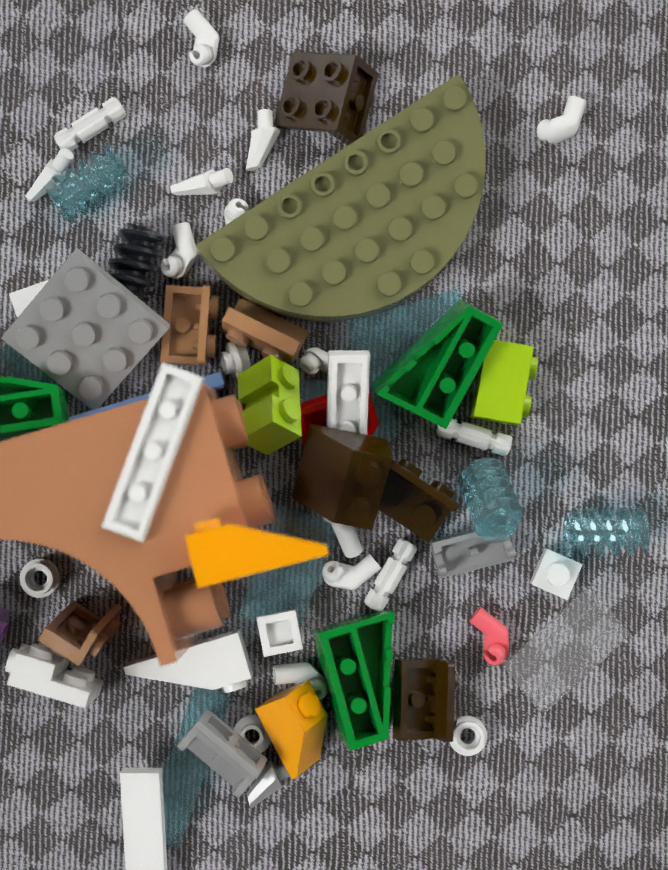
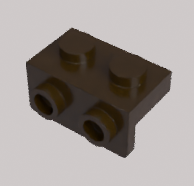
(424, 699)

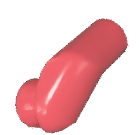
(495, 636)

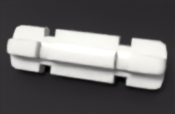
(90, 124)
(476, 437)
(390, 575)

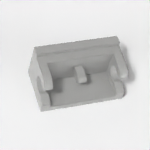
(468, 553)
(224, 751)

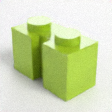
(503, 383)
(271, 404)

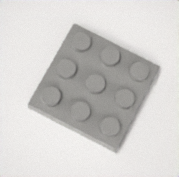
(85, 330)

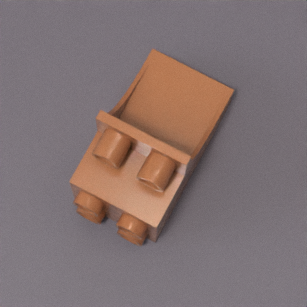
(64, 479)

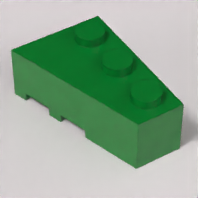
(440, 364)
(29, 406)
(357, 675)

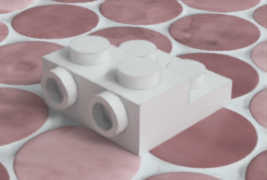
(43, 673)

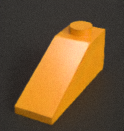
(238, 551)

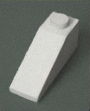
(206, 664)

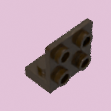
(327, 95)
(414, 501)

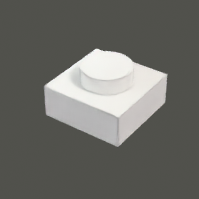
(556, 573)
(279, 632)

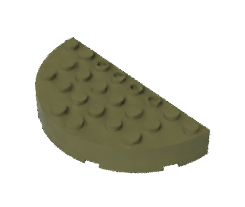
(364, 221)

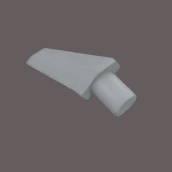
(267, 783)

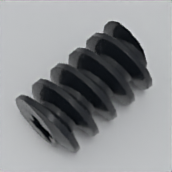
(136, 258)

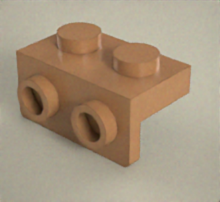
(190, 317)
(263, 331)
(80, 632)

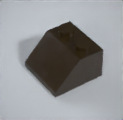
(342, 475)

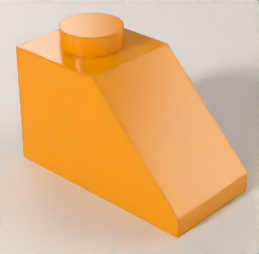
(295, 726)

